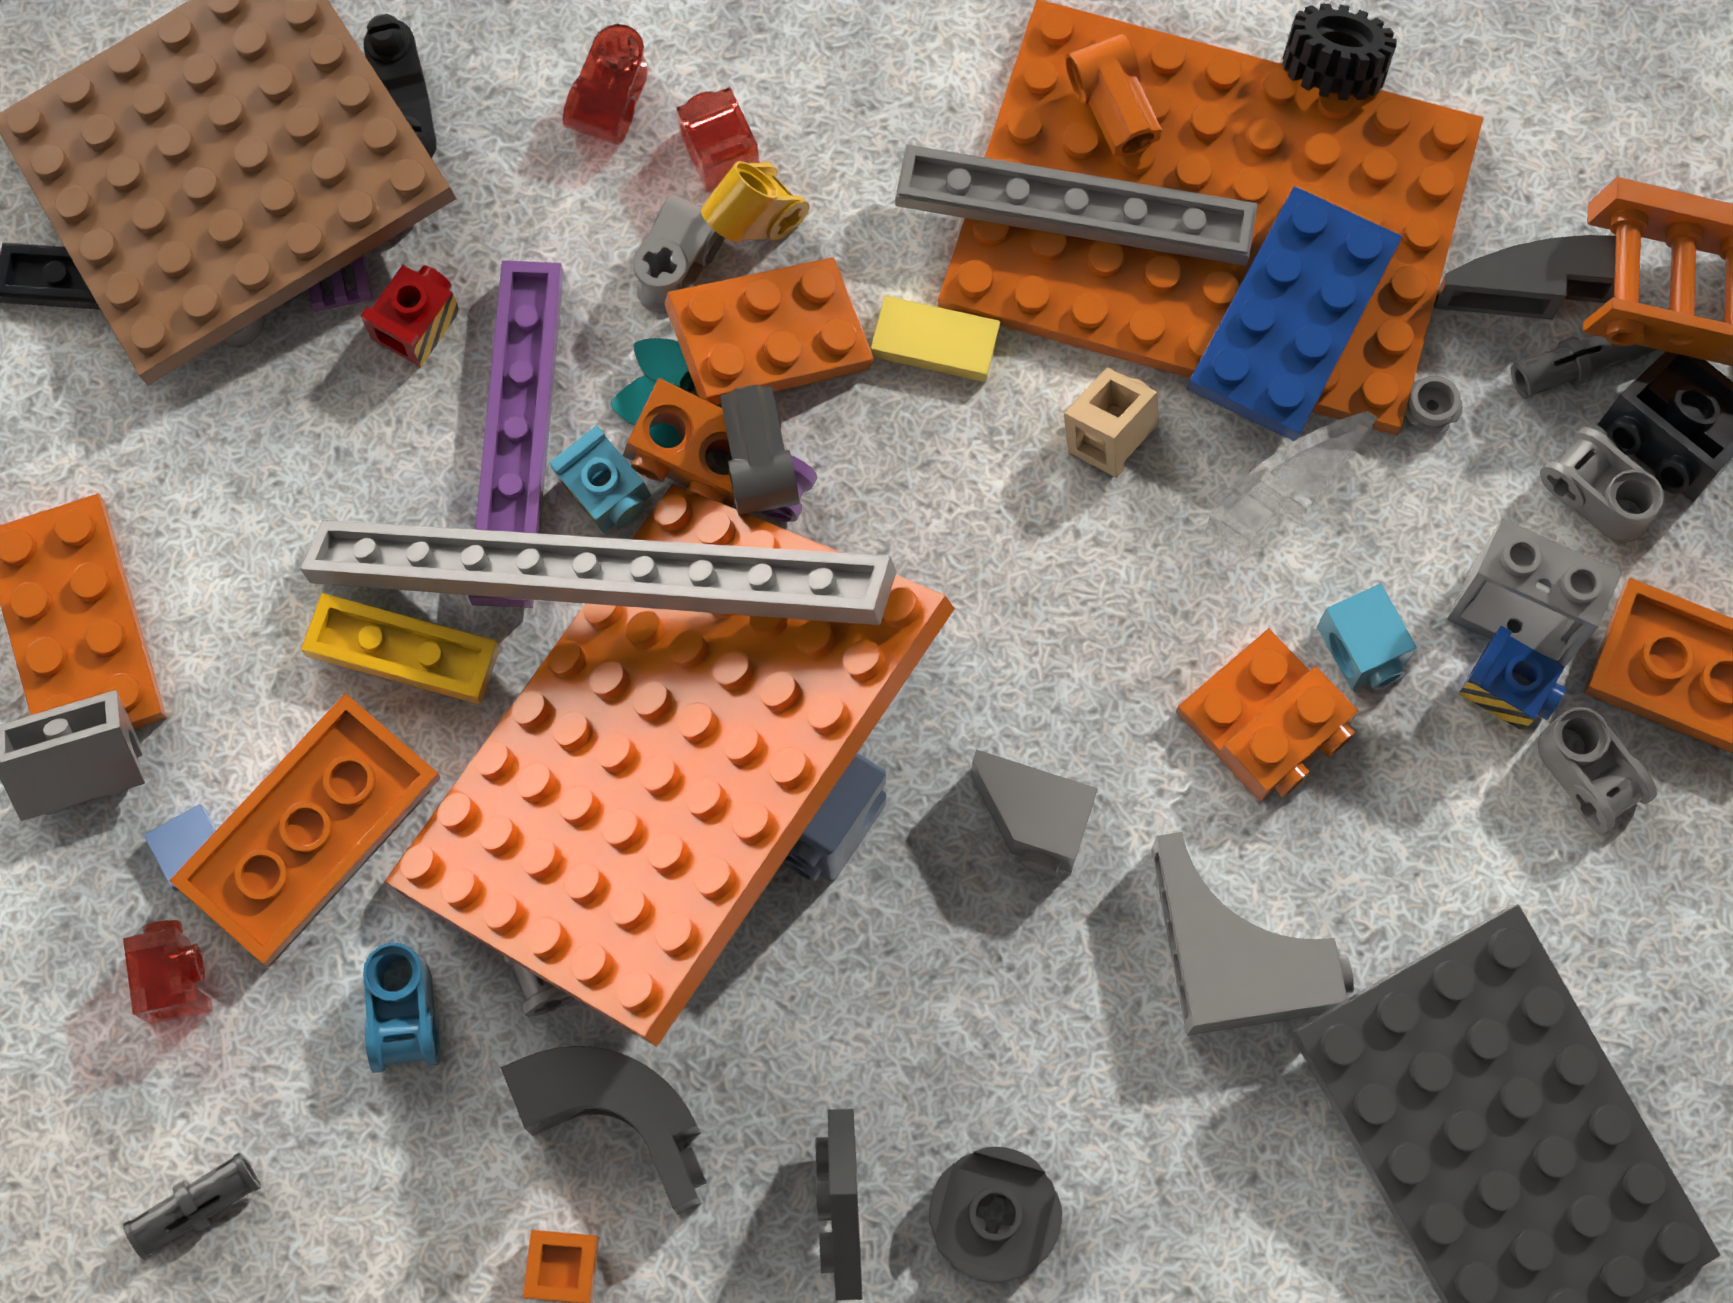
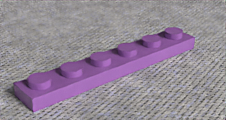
(519, 404)

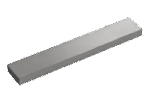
(1076, 205)

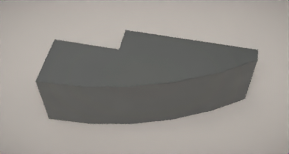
(1533, 278)

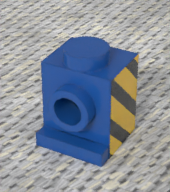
(1496, 690)

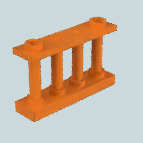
(1684, 225)

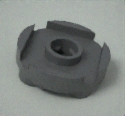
(1028, 1195)

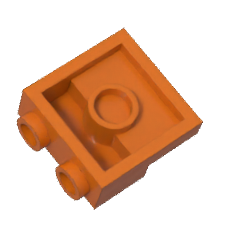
(1269, 716)

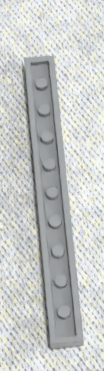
(603, 571)

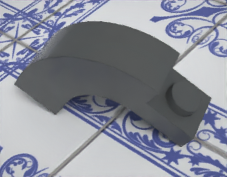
(599, 1081)

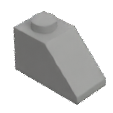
(1034, 811)

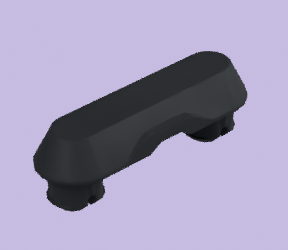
(395, 59)

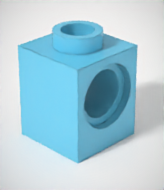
(1367, 638)

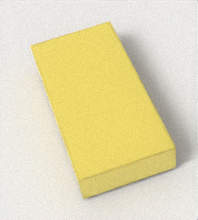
(935, 339)

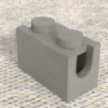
(69, 756)

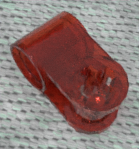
(608, 86)

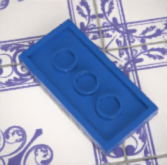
(1294, 313)

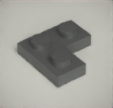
(839, 1204)

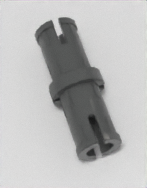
(191, 1206)

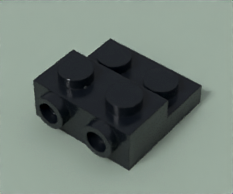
(1676, 422)

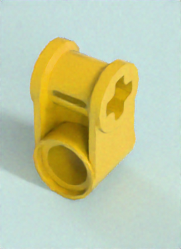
(753, 204)

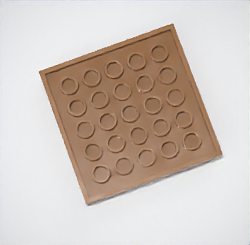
(219, 169)

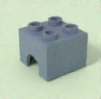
(840, 822)

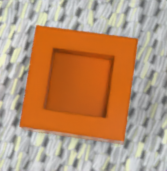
(561, 1267)

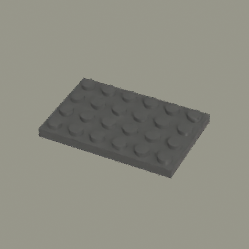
(1503, 1129)

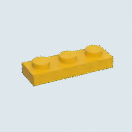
(401, 648)

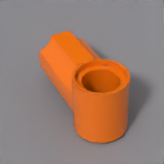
(1110, 82)

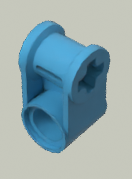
(399, 1013)

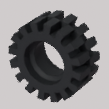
(1339, 52)

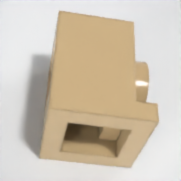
(1111, 420)

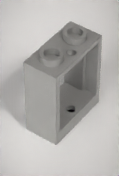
(1504, 590)

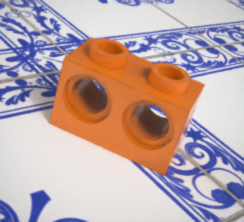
(701, 432)

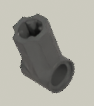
(760, 466)

